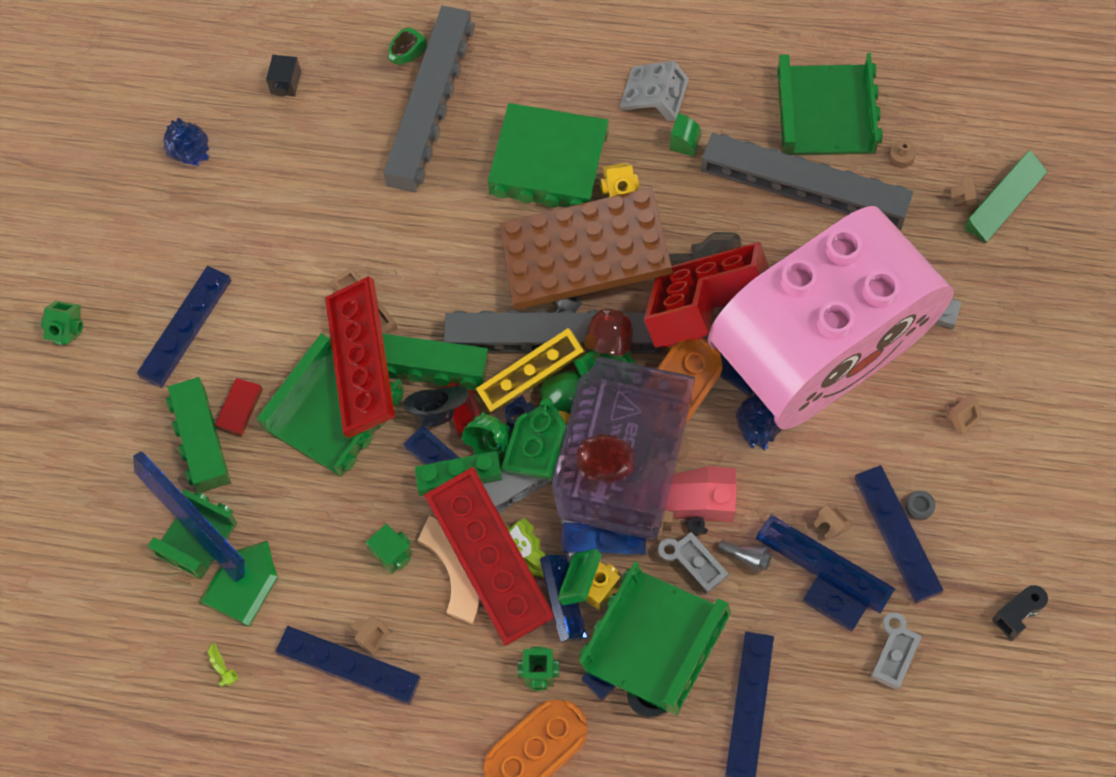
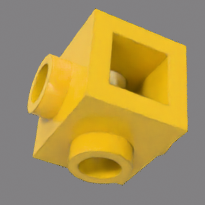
(618, 173)
(604, 585)

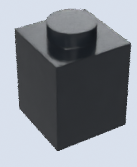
(283, 75)

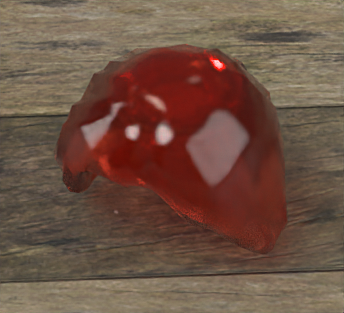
(609, 333)
(605, 458)

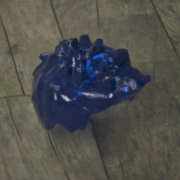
(186, 142)
(756, 423)

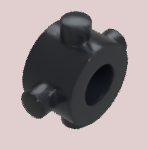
(696, 526)

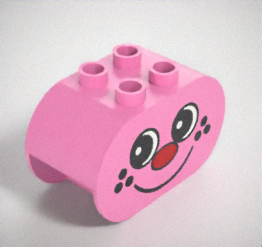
(830, 315)

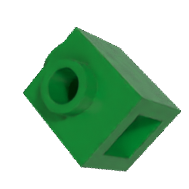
(390, 548)

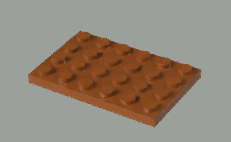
(584, 248)

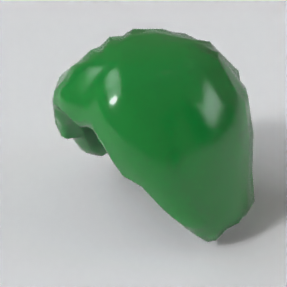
(561, 389)

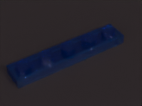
(184, 326)
(898, 534)
(825, 563)
(348, 665)
(749, 705)

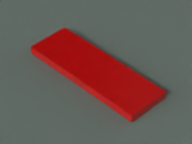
(359, 357)
(489, 556)

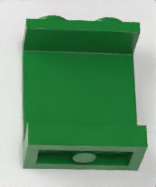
(182, 548)

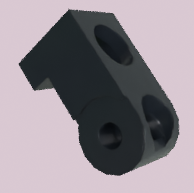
(1024, 605)

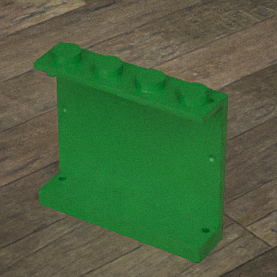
(828, 108)
(547, 156)
(308, 412)
(654, 639)

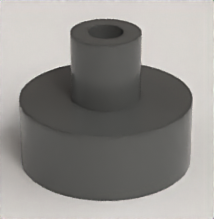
(570, 304)

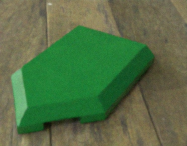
(535, 442)
(245, 597)

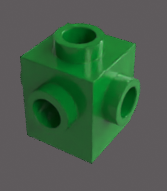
(62, 322)
(536, 658)

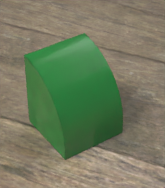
(685, 135)

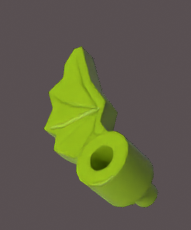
(228, 677)

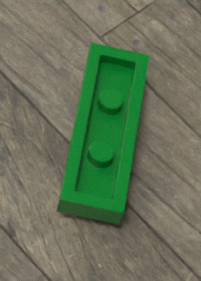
(435, 474)

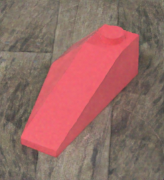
(704, 494)

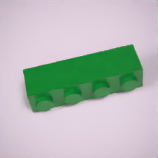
(435, 361)
(198, 435)

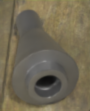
(754, 557)

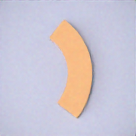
(464, 599)

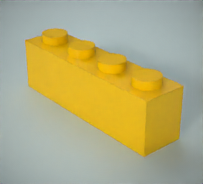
(531, 370)

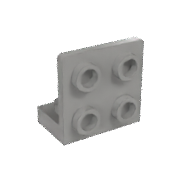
(656, 86)

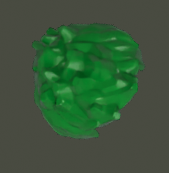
(487, 435)

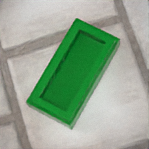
(579, 577)

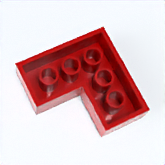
(685, 300)

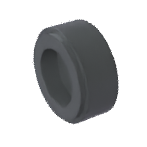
(920, 505)

